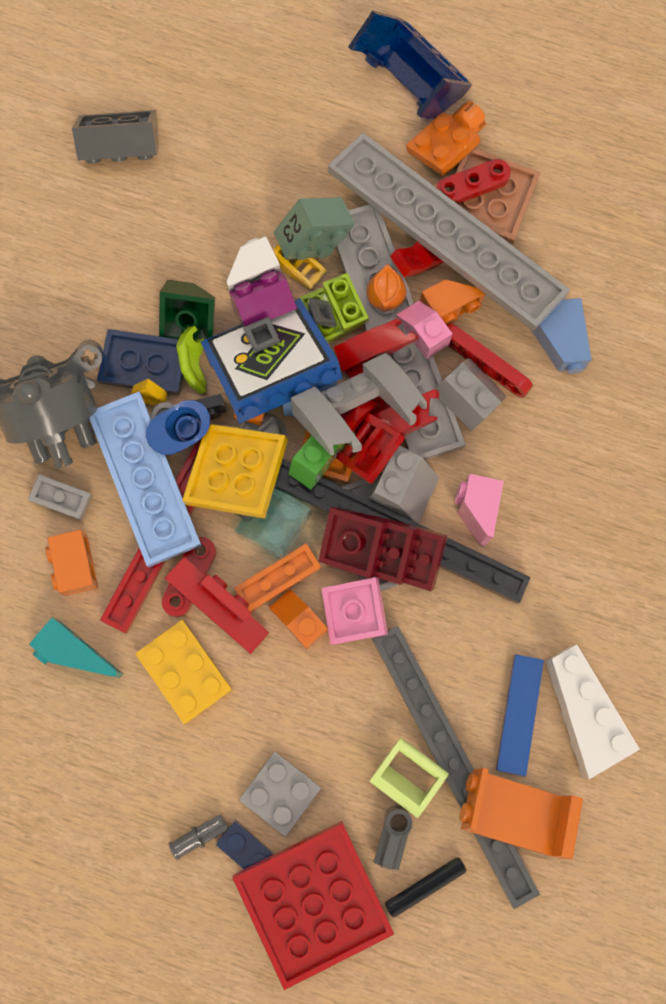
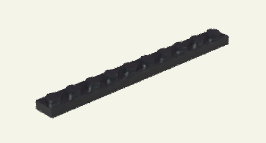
(456, 557)

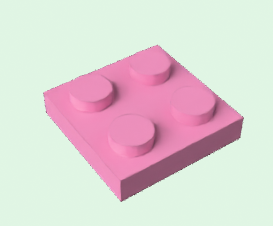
(354, 611)

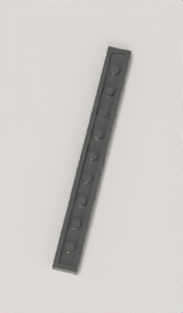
(451, 757)

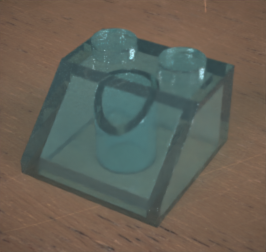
(279, 528)

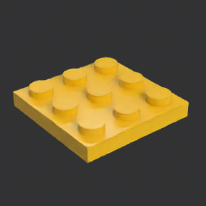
(235, 471)

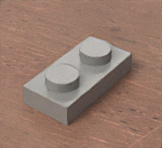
(60, 497)

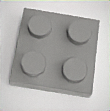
(280, 793)

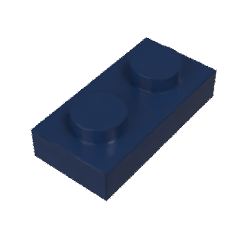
(243, 846)

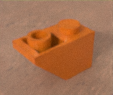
(452, 299)

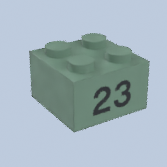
(313, 228)

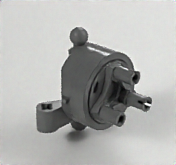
(50, 401)

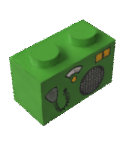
(312, 462)

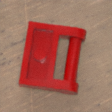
(375, 451)

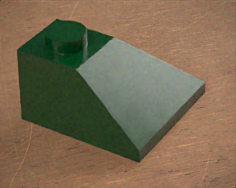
(183, 307)

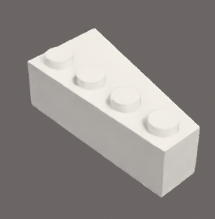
(591, 719)

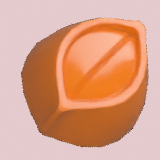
(386, 289)

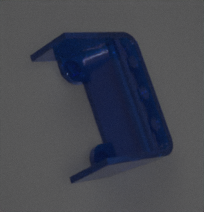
(413, 61)

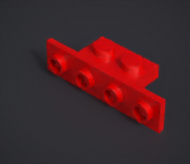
(218, 604)

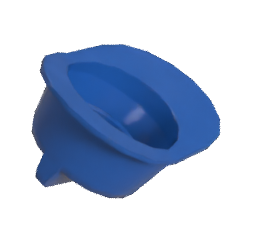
(178, 427)

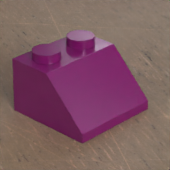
(262, 298)

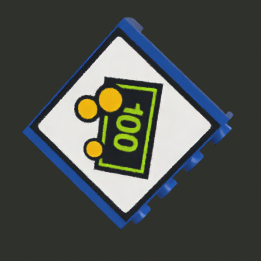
(274, 375)

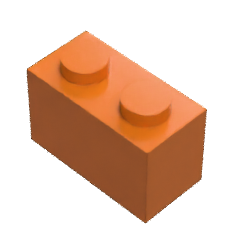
(71, 563)

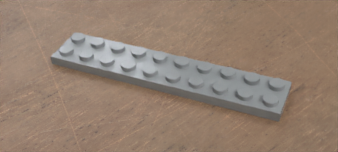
(449, 231)
(362, 256)

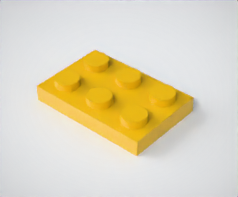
(183, 672)

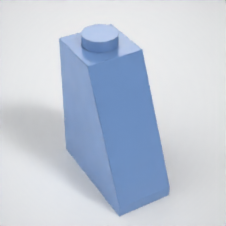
(565, 337)

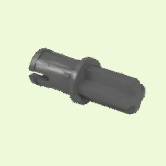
(198, 836)

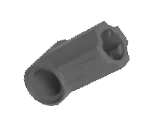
(392, 840)

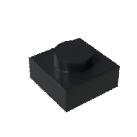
(214, 405)

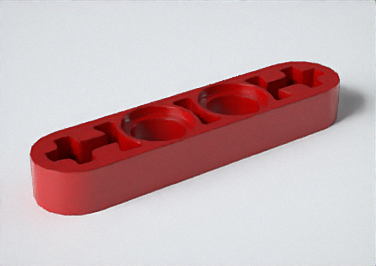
(489, 362)

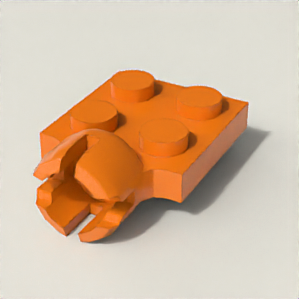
(448, 138)

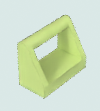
(402, 789)

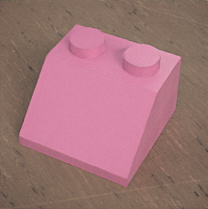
(479, 505)

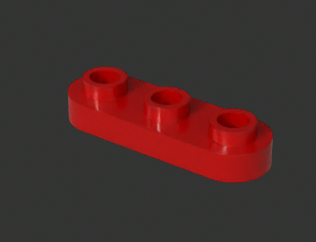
(486, 181)
(203, 564)

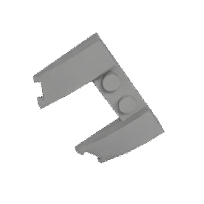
(380, 377)

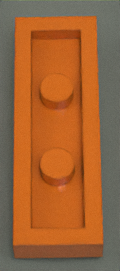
(278, 577)

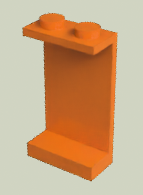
(521, 815)

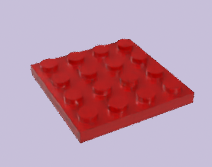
(312, 905)

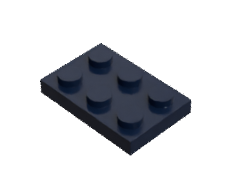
(138, 357)

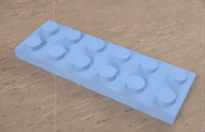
(144, 481)

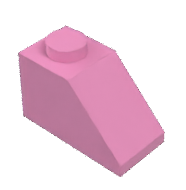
(429, 327)

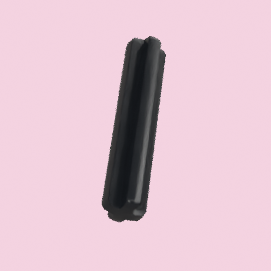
(425, 887)

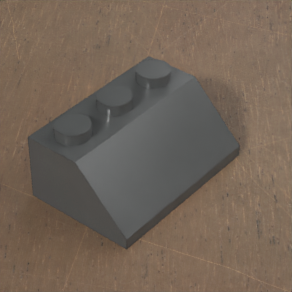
(116, 136)

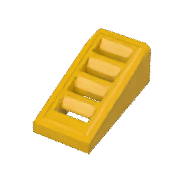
(292, 270)

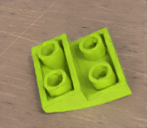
(345, 306)

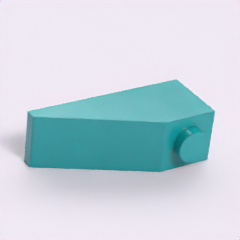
(63, 647)

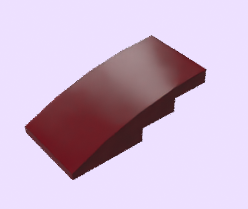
(382, 548)

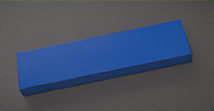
(519, 715)

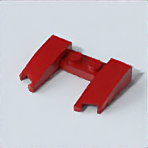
(371, 344)

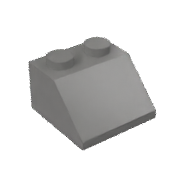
(470, 394)
(405, 485)

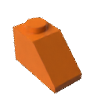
(299, 619)

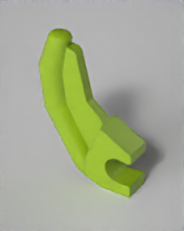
(188, 355)

